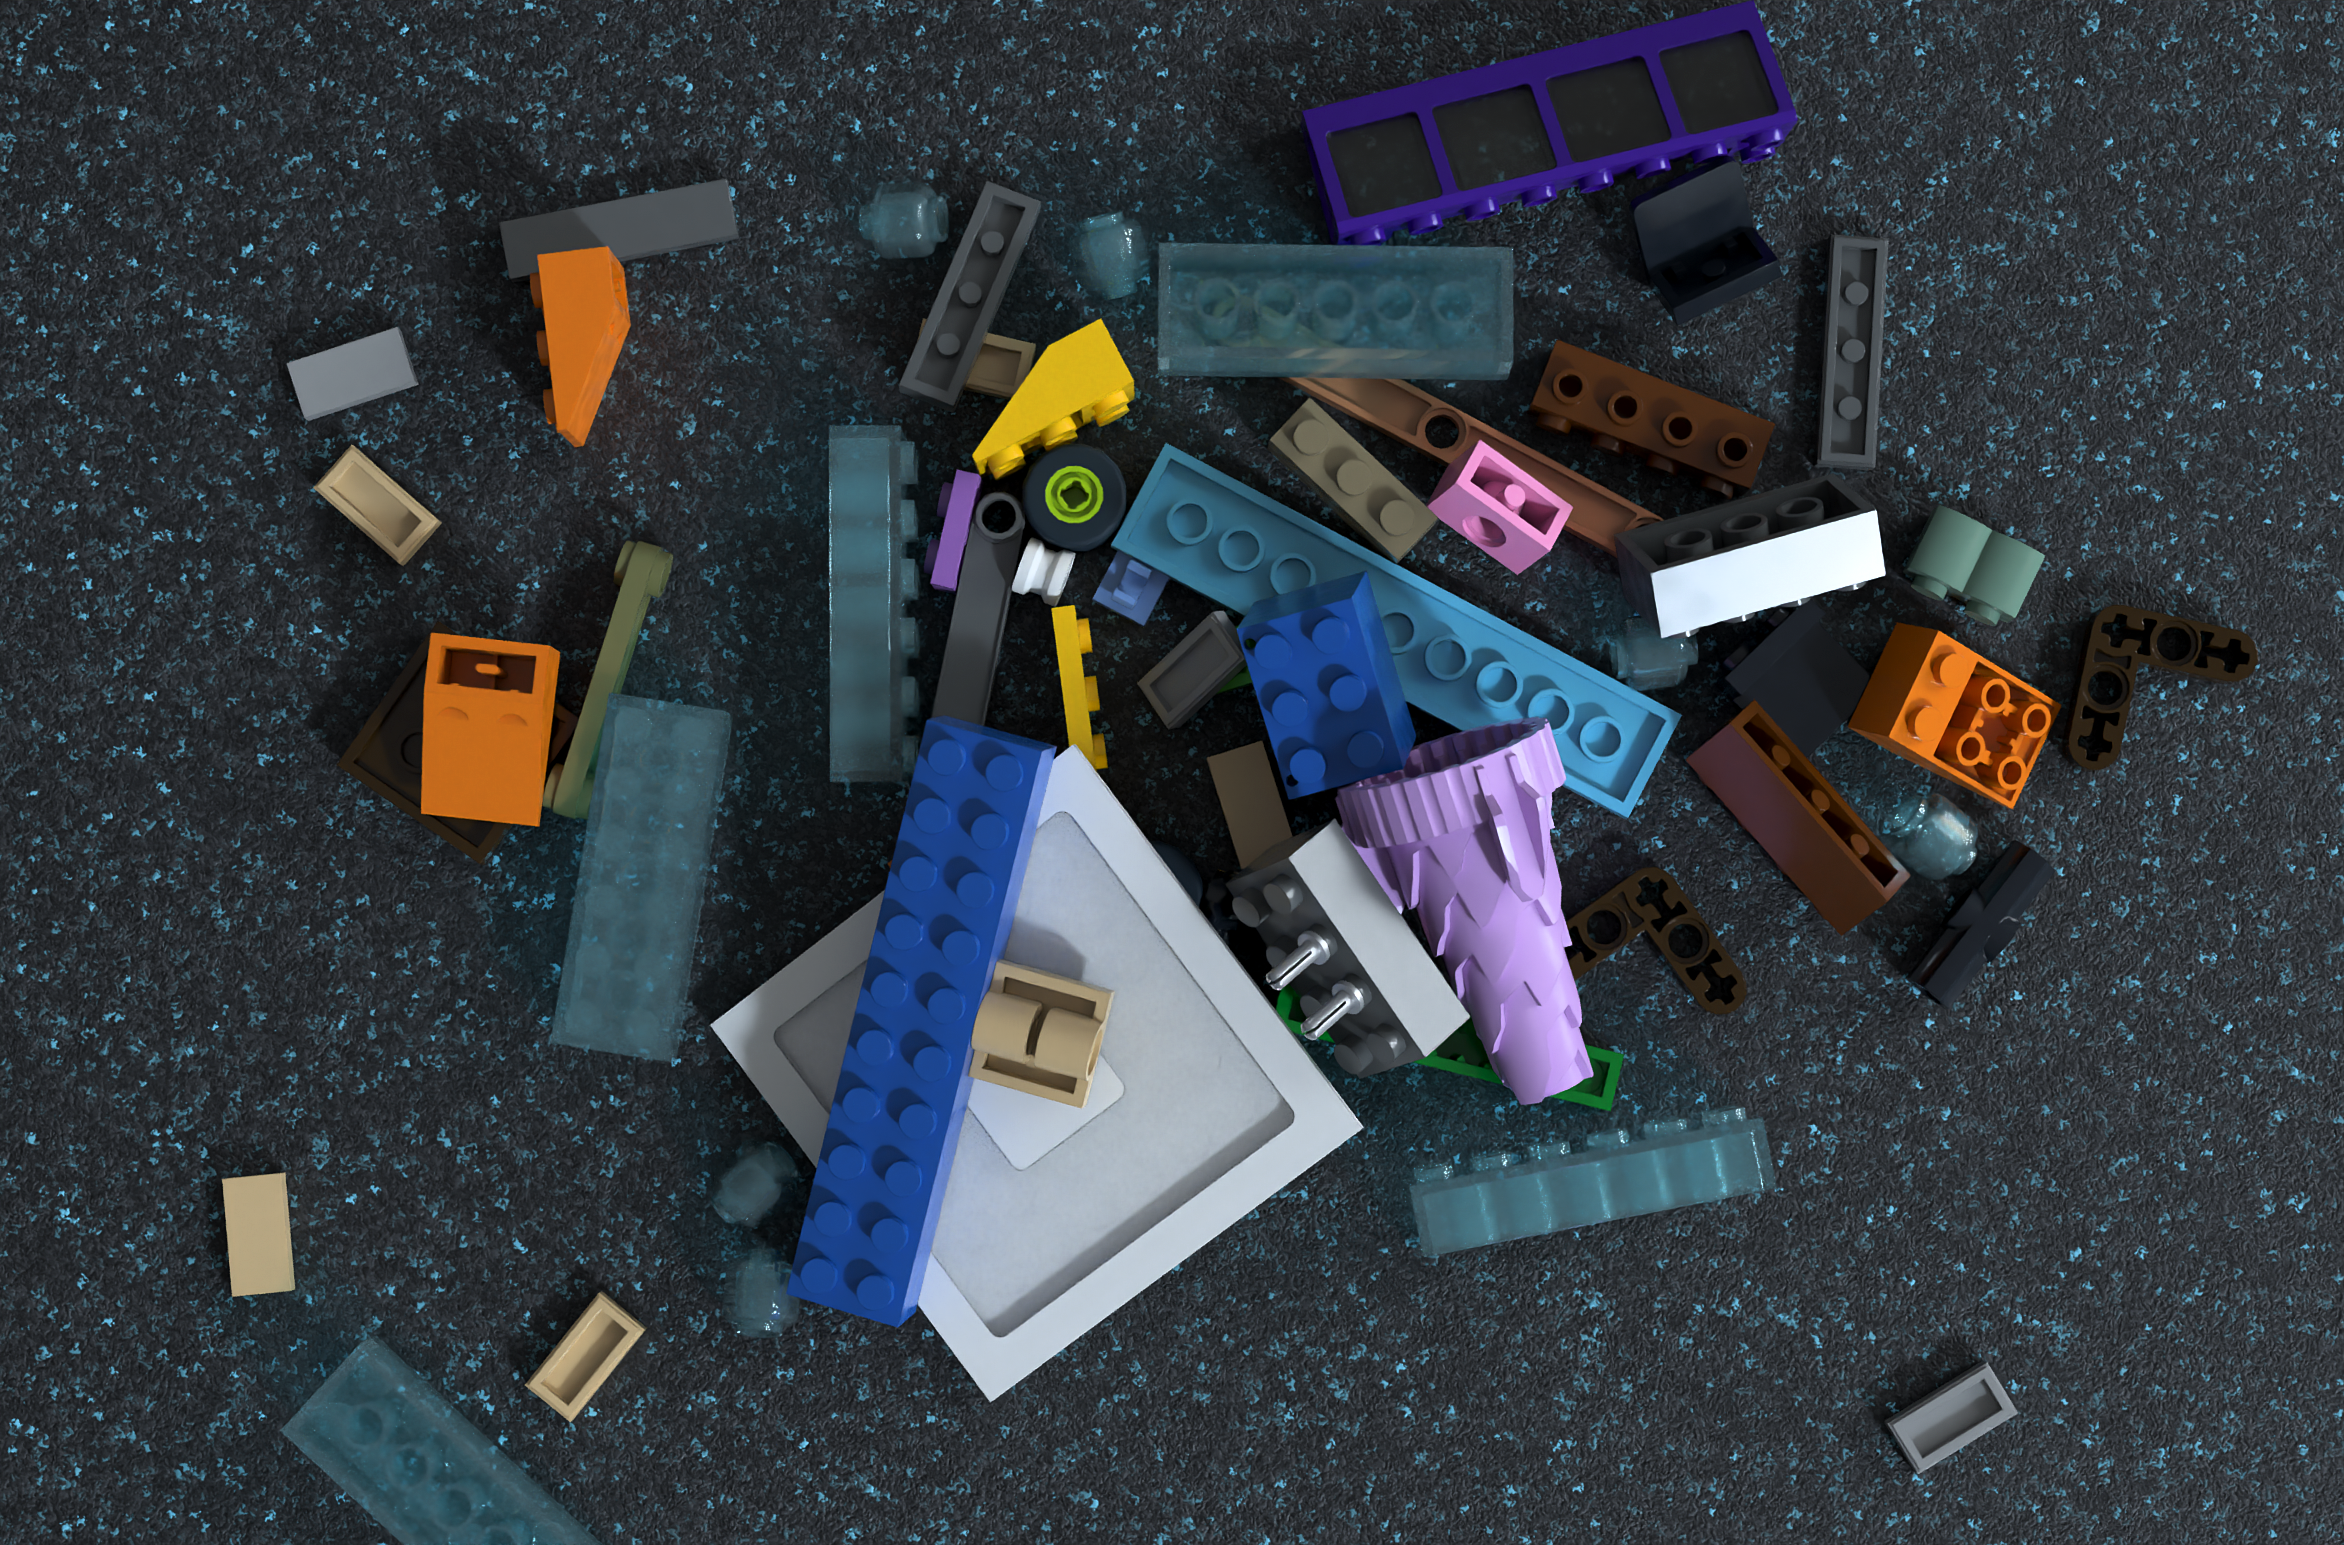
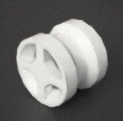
(1043, 571)

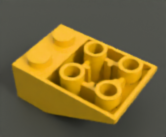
(1066, 389)

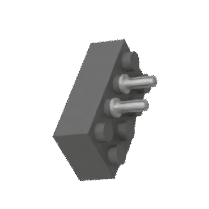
(1345, 952)

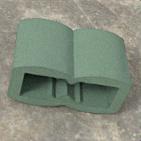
(1972, 565)

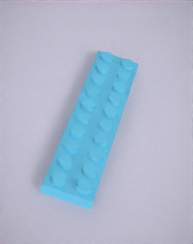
(1445, 650)

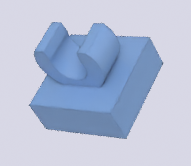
(1131, 589)

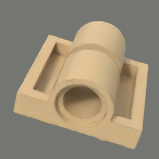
(1040, 1033)

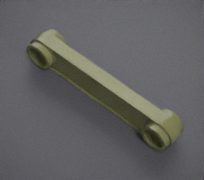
(641, 573)

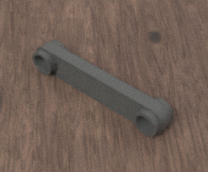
(979, 614)

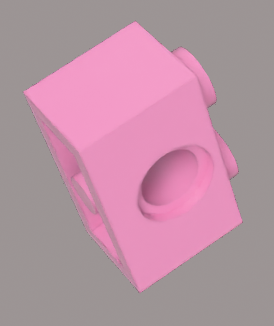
(1499, 507)

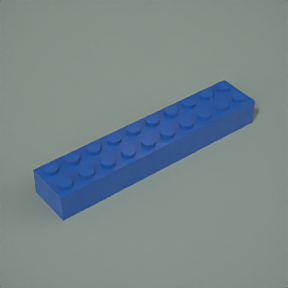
(915, 1017)

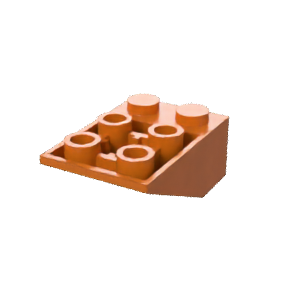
(585, 330)
(1954, 713)
(487, 728)

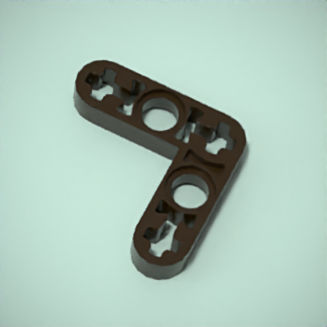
(2122, 665)
(1637, 919)

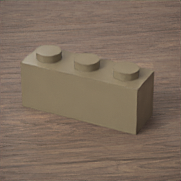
(1351, 482)

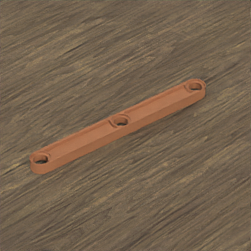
(1404, 412)

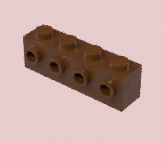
(1649, 419)
(1798, 818)

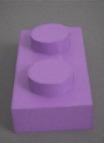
(956, 505)

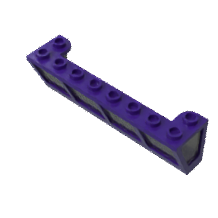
(1548, 125)

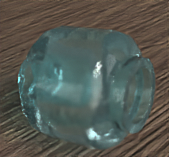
(905, 220)
(1109, 254)
(1647, 659)
(1933, 836)
(754, 1183)
(757, 1294)

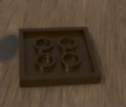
(389, 757)

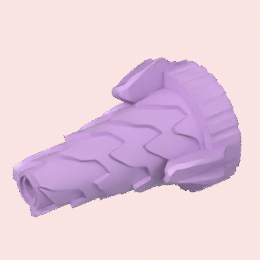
(1473, 853)

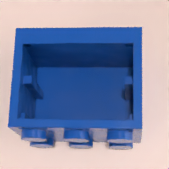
(1327, 685)

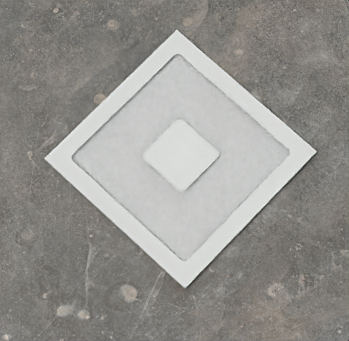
(1053, 1205)

